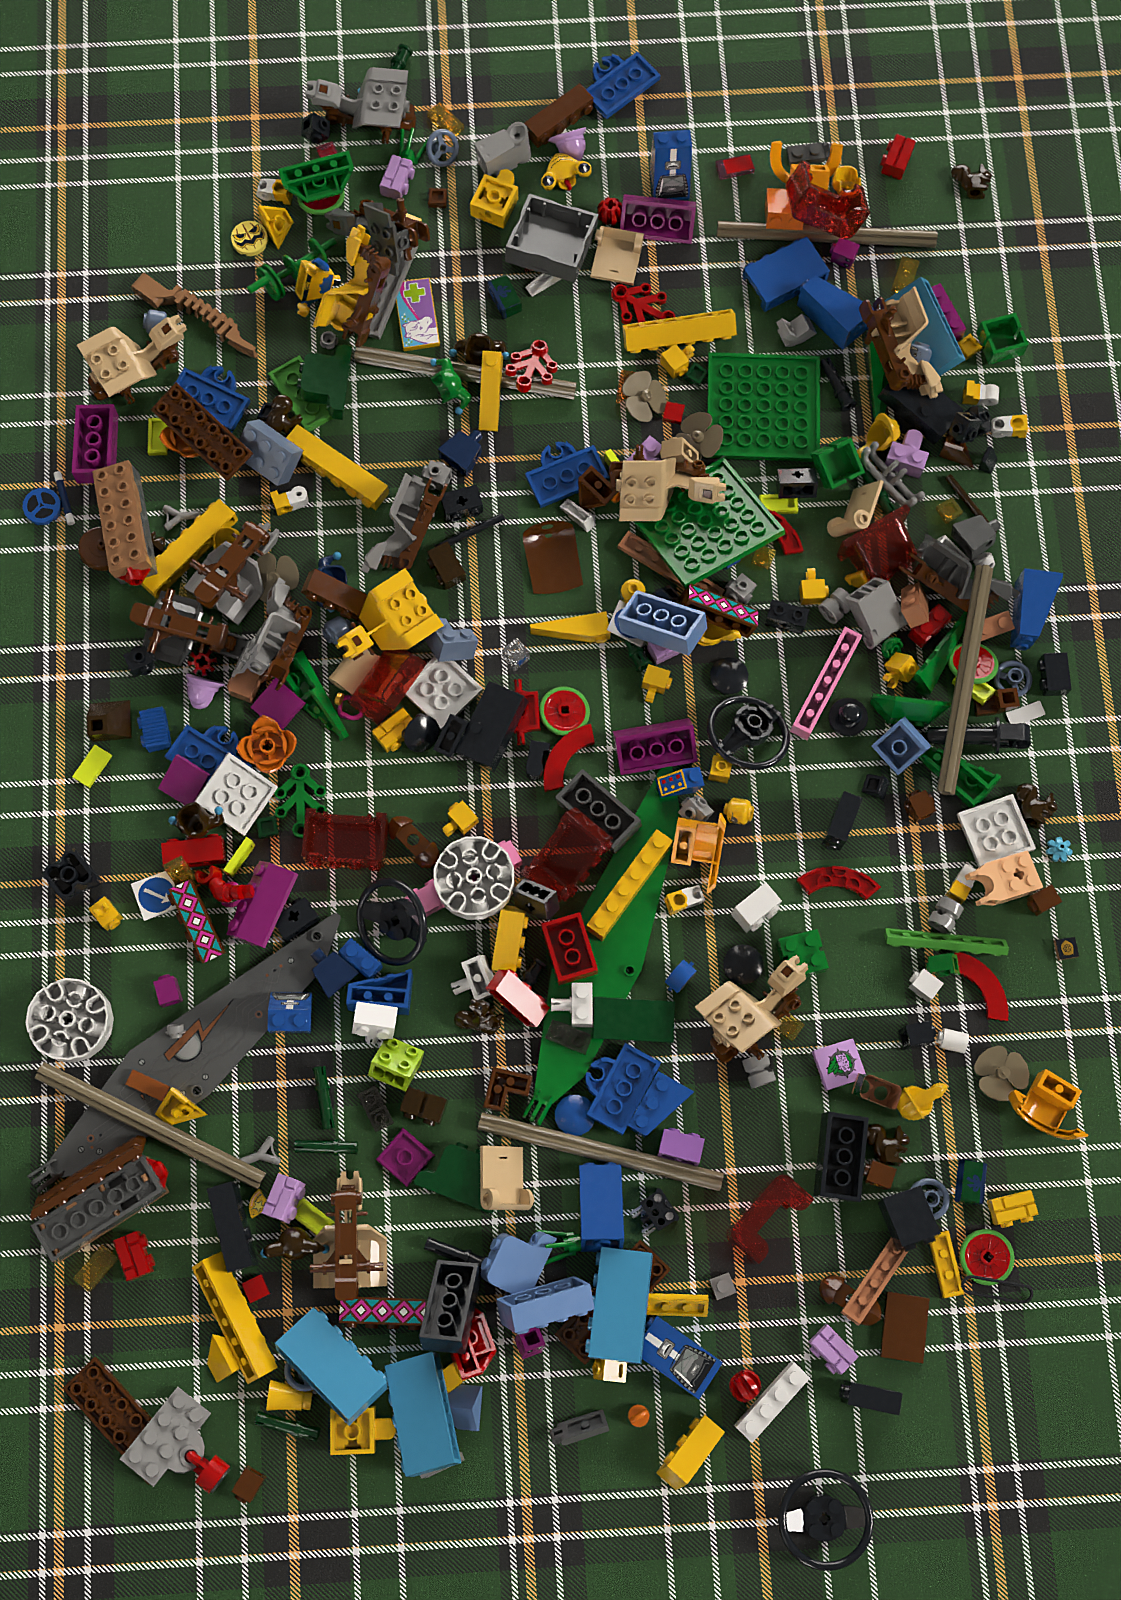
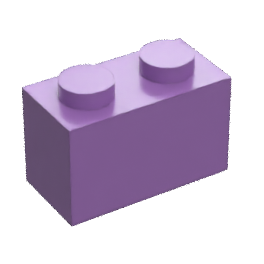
(681, 1146)

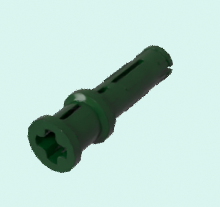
(402, 55)
(634, 653)

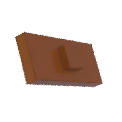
(147, 1085)

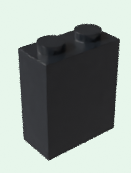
(842, 821)
(909, 1219)
(871, 1397)

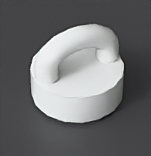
(985, 558)

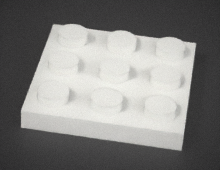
(443, 690)
(239, 793)
(995, 830)

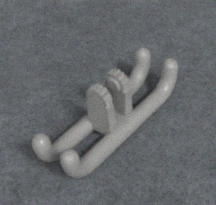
(889, 477)

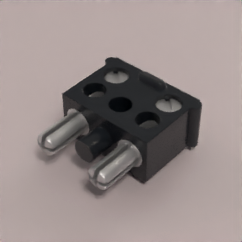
(665, 1210)

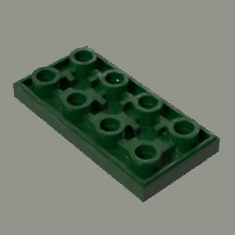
(633, 1019)

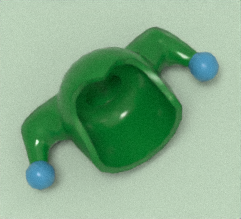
(450, 384)

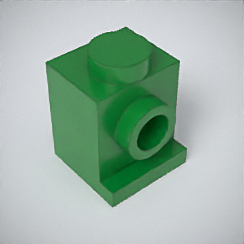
(943, 964)

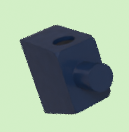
(462, 451)
(332, 971)

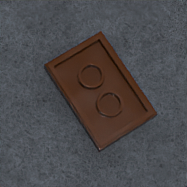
(904, 1327)

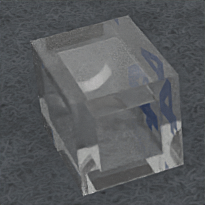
(515, 654)

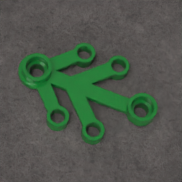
(299, 797)

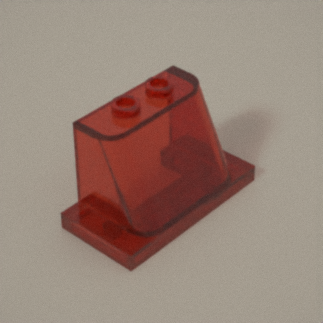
(881, 546)
(386, 684)

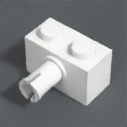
(477, 978)
(579, 1005)
(374, 1021)

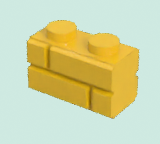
(390, 731)
(1012, 1208)

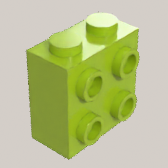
(396, 1063)

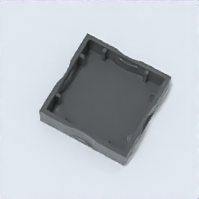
(551, 238)

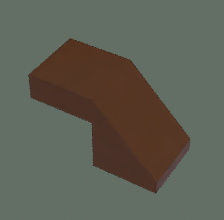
(1000, 702)

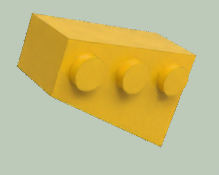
(509, 939)
(690, 1452)

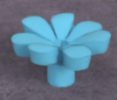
(1059, 849)

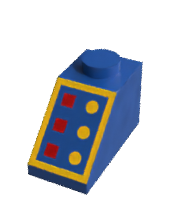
(680, 782)

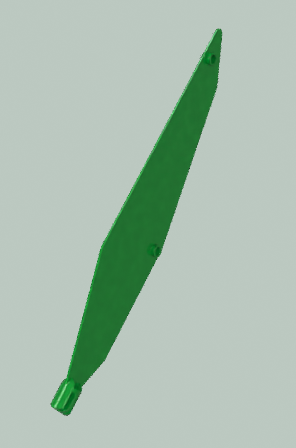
(621, 949)

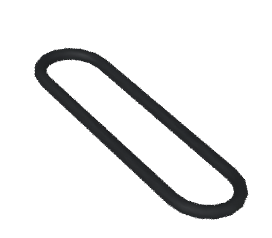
(998, 1281)

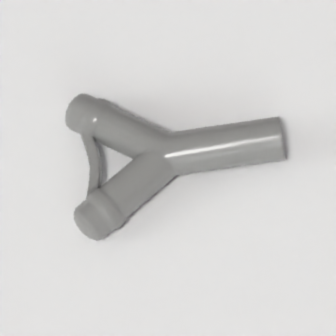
(178, 516)
(260, 1154)

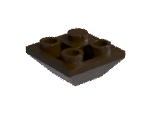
(109, 721)

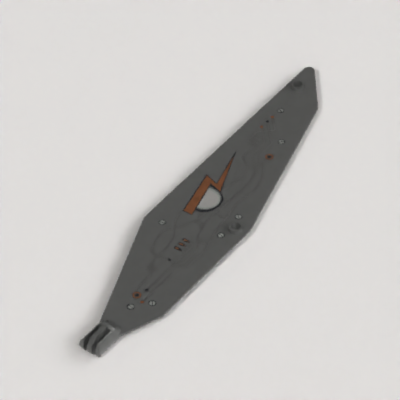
(214, 1042)

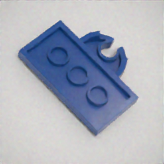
(620, 82)
(216, 395)
(560, 474)
(204, 749)
(620, 1087)

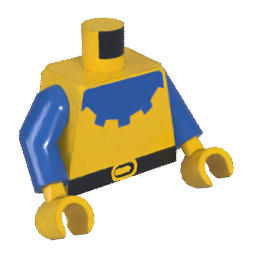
(312, 282)

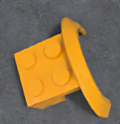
(820, 173)
(701, 843)
(1047, 1105)

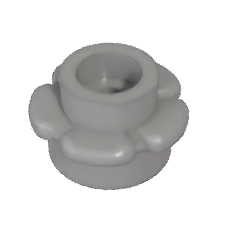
(328, 335)
(175, 1030)

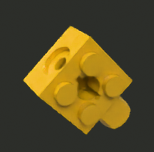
(495, 198)
(361, 1434)

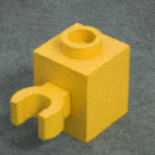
(676, 361)
(812, 589)
(901, 668)
(655, 680)
(719, 769)
(461, 818)
(106, 914)

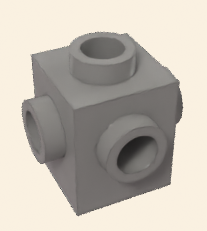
(439, 472)
(740, 589)
(695, 809)

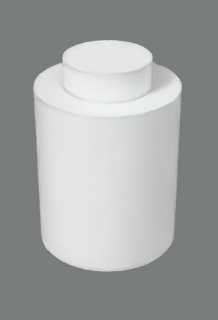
(952, 1040)

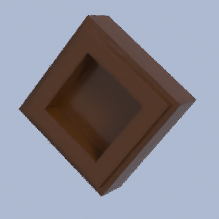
(437, 198)

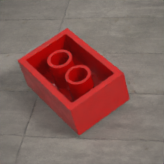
(569, 948)

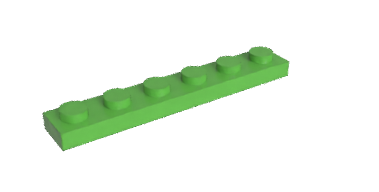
(950, 942)

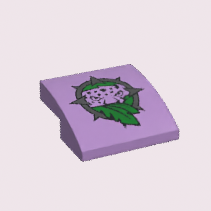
(838, 1064)

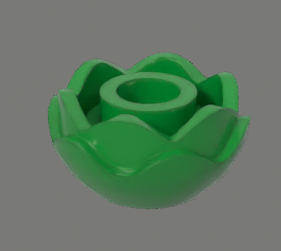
(891, 646)

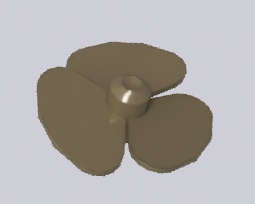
(640, 391)
(704, 441)
(285, 569)
(1001, 1068)

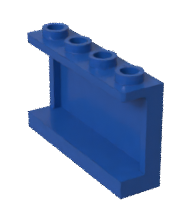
(782, 273)

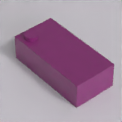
(94, 440)

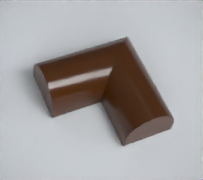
(501, 1083)

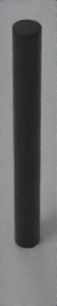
(474, 530)

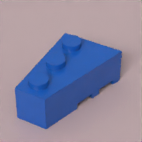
(387, 991)
(658, 1103)

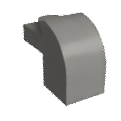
(796, 331)

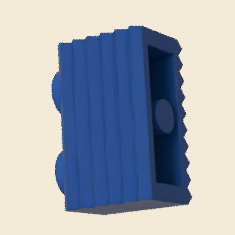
(155, 729)
(360, 959)

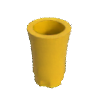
(284, 1397)

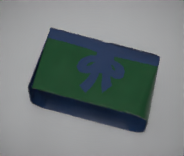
(504, 296)
(970, 1182)

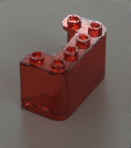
(825, 210)
(345, 840)
(569, 854)
(743, 1231)

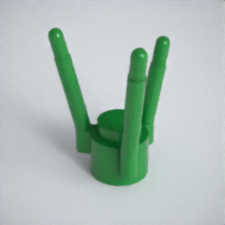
(409, 153)
(571, 1243)

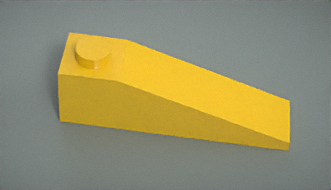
(490, 390)
(579, 628)

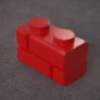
(898, 156)
(923, 633)
(134, 1255)

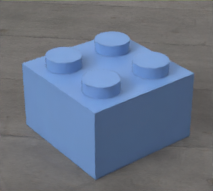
(901, 746)

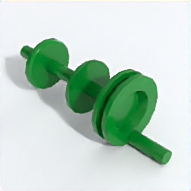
(272, 282)

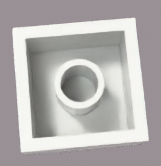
(756, 907)

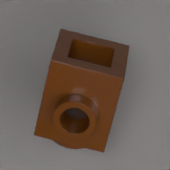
(920, 805)

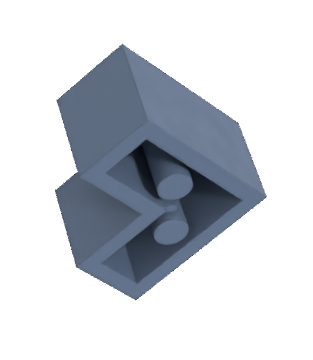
(452, 644)

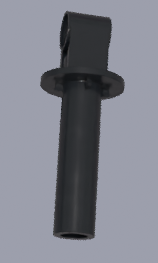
(997, 735)

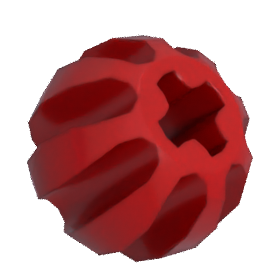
(609, 211)
(197, 664)
(745, 1385)

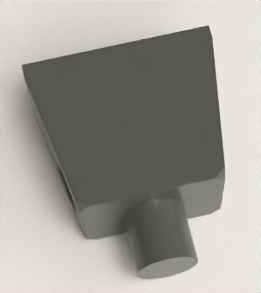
(975, 535)

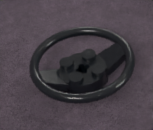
(749, 729)
(395, 919)
(840, 1519)

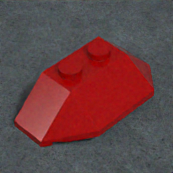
(479, 1349)

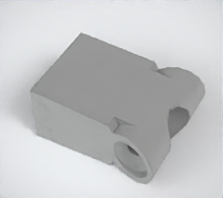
(503, 149)
(876, 611)

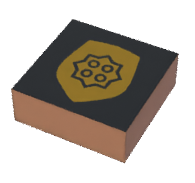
(1066, 948)

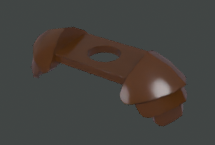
(425, 853)
(835, 1290)

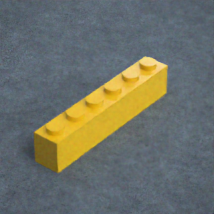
(679, 330)
(339, 469)
(189, 546)
(629, 885)
(234, 1318)

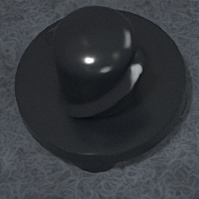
(848, 717)

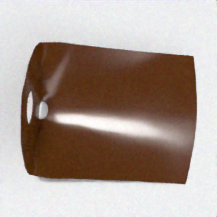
(552, 560)

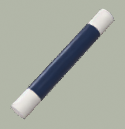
(64, 498)

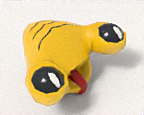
(563, 172)

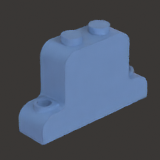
(514, 1263)

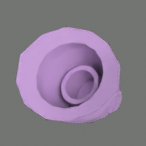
(570, 143)
(201, 690)

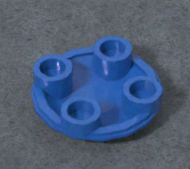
(571, 1115)

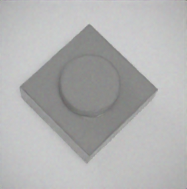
(722, 1286)

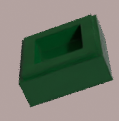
(696, 374)
(267, 827)

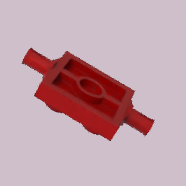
(530, 718)

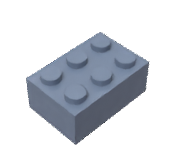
(273, 453)

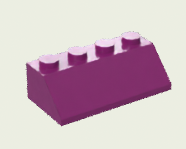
(659, 218)
(655, 746)
(258, 915)

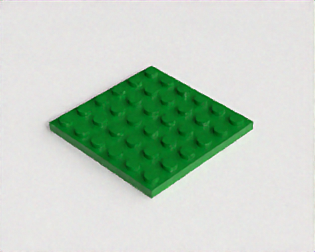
(765, 405)
(706, 537)

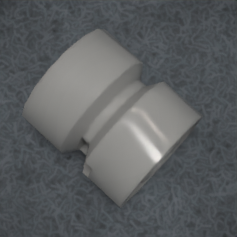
(834, 607)
(946, 913)
(759, 1071)

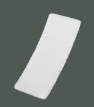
(1026, 713)

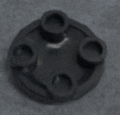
(729, 675)
(421, 733)
(743, 964)

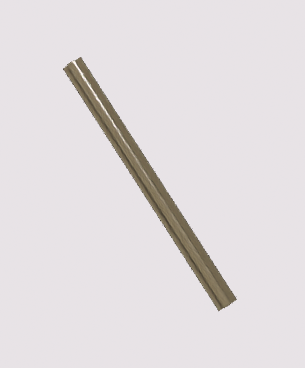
(868, 236)
(465, 371)
(965, 680)
(151, 1125)
(601, 1151)

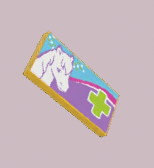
(417, 315)

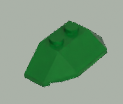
(318, 177)
(918, 711)

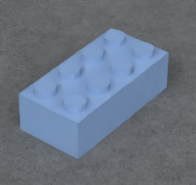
(662, 622)
(545, 1304)

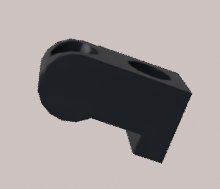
(534, 765)

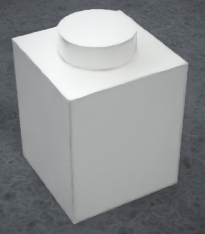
(925, 984)

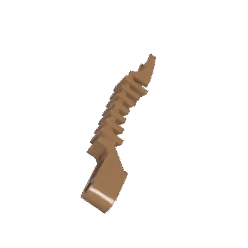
(157, 296)

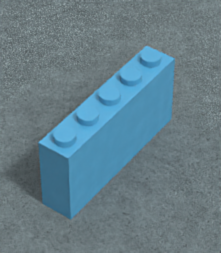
(937, 333)
(619, 1305)
(332, 1365)
(422, 1414)

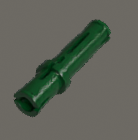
(883, 500)
(323, 1094)
(336, 1147)
(295, 1428)

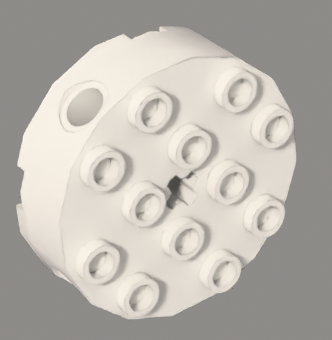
(455, 883)
(73, 1000)

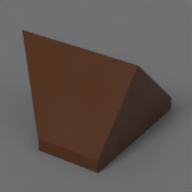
(955, 451)
(594, 489)

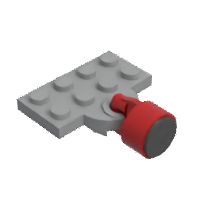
(174, 1444)

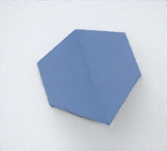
(466, 1406)

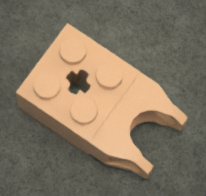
(1007, 879)

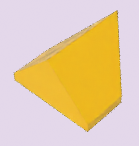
(276, 222)
(178, 1108)
(221, 1359)

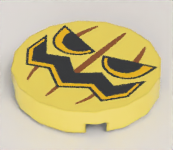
(249, 238)

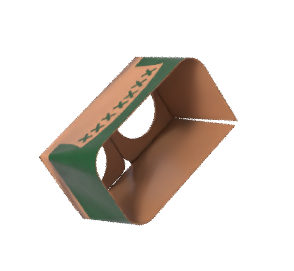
(894, 1091)

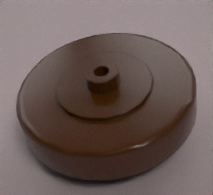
(92, 549)

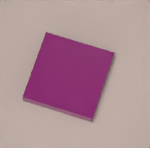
(279, 704)
(184, 780)
(405, 1157)

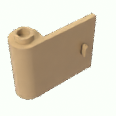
(617, 255)
(858, 510)
(351, 673)
(503, 1179)

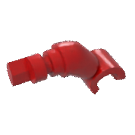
(222, 891)

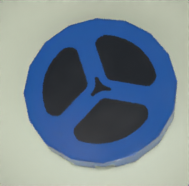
(42, 506)

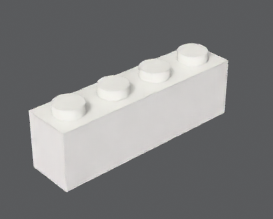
(771, 1401)

